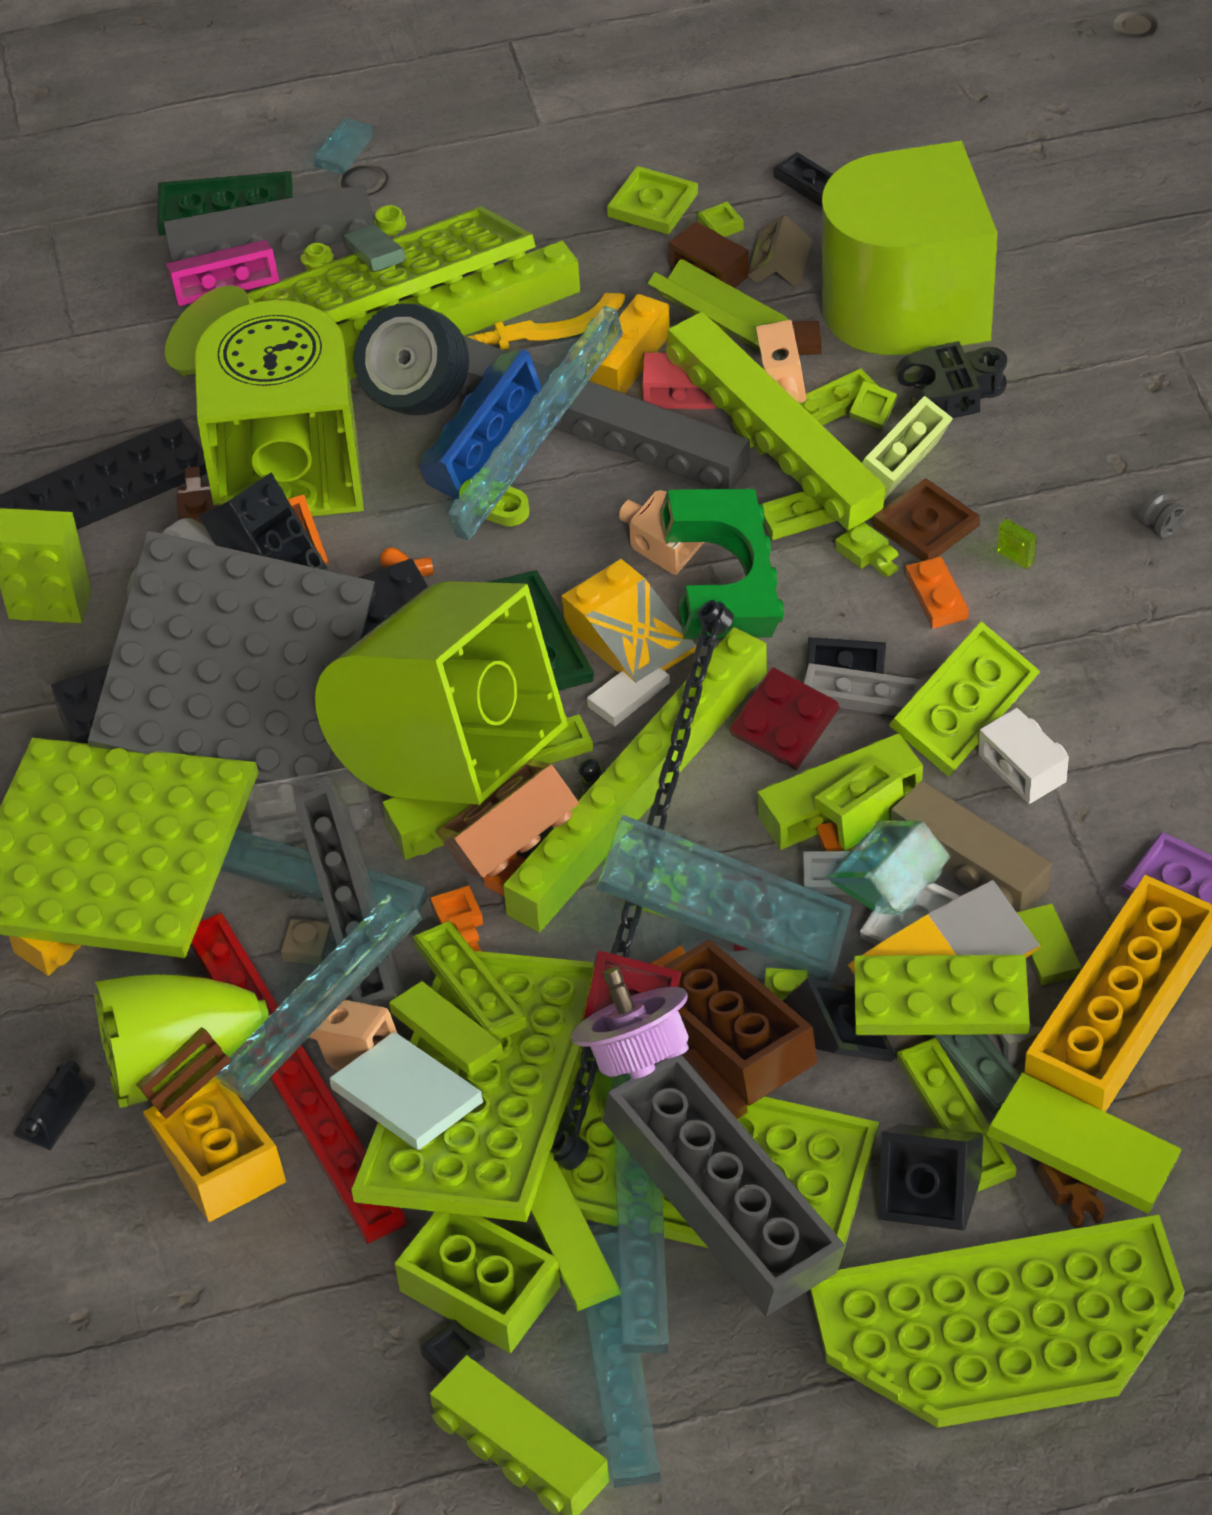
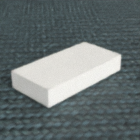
(623, 696)

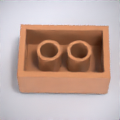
(508, 819)

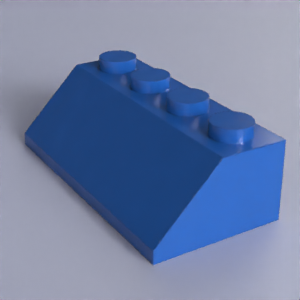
(481, 423)

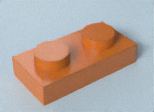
(937, 592)

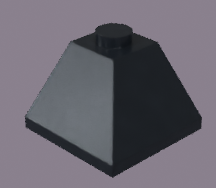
(832, 1016)

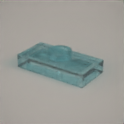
(343, 146)

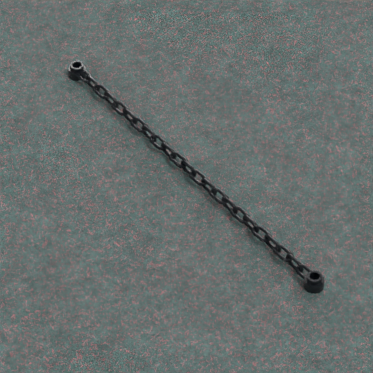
(715, 618)

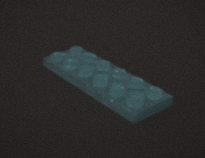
(725, 897)

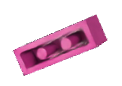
(239, 266)

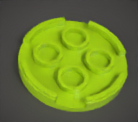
(192, 323)

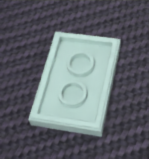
(406, 1090)

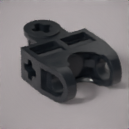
(955, 379)

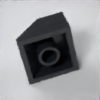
(929, 1175)

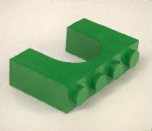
(736, 523)

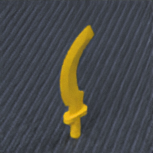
(547, 331)

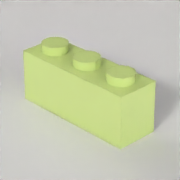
(907, 444)

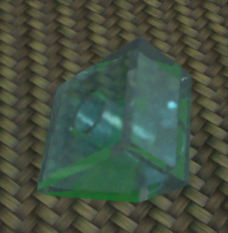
(891, 866)

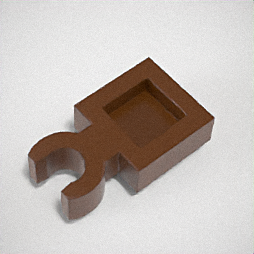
(1075, 1193)

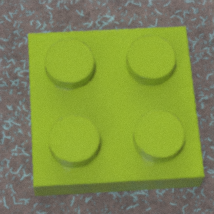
(652, 200)

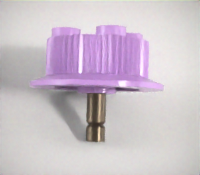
(634, 1029)

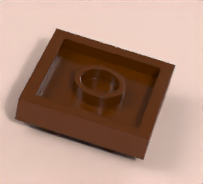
(926, 520)

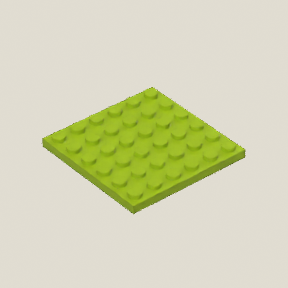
(115, 844)

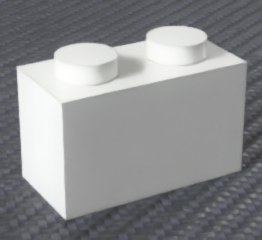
(1023, 755)

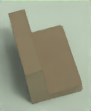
(780, 249)

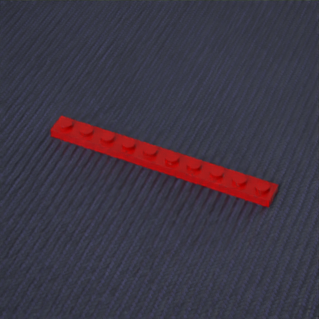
(300, 1086)

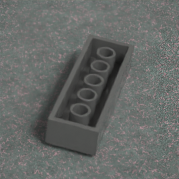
(723, 1184)

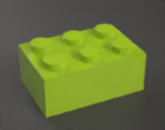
(42, 566)
(478, 1276)

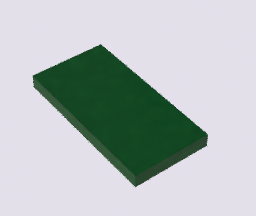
(218, 194)
(564, 652)

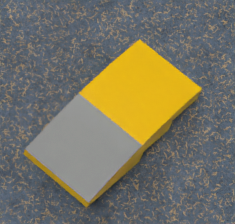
(969, 925)

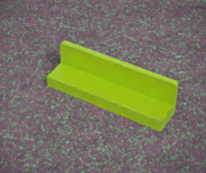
(722, 303)

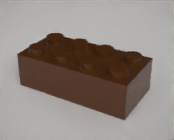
(741, 1024)

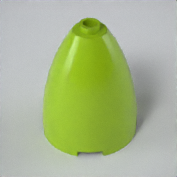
(155, 1014)

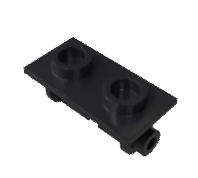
(55, 1106)

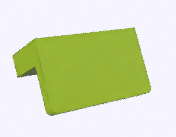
(861, 800)

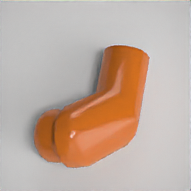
(393, 556)

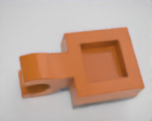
(462, 911)

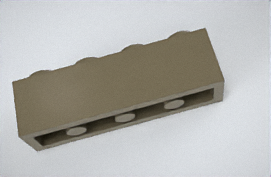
(977, 848)

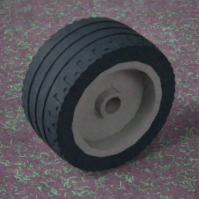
(411, 359)

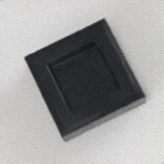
(450, 1347)

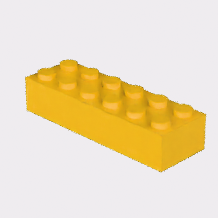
(1122, 994)

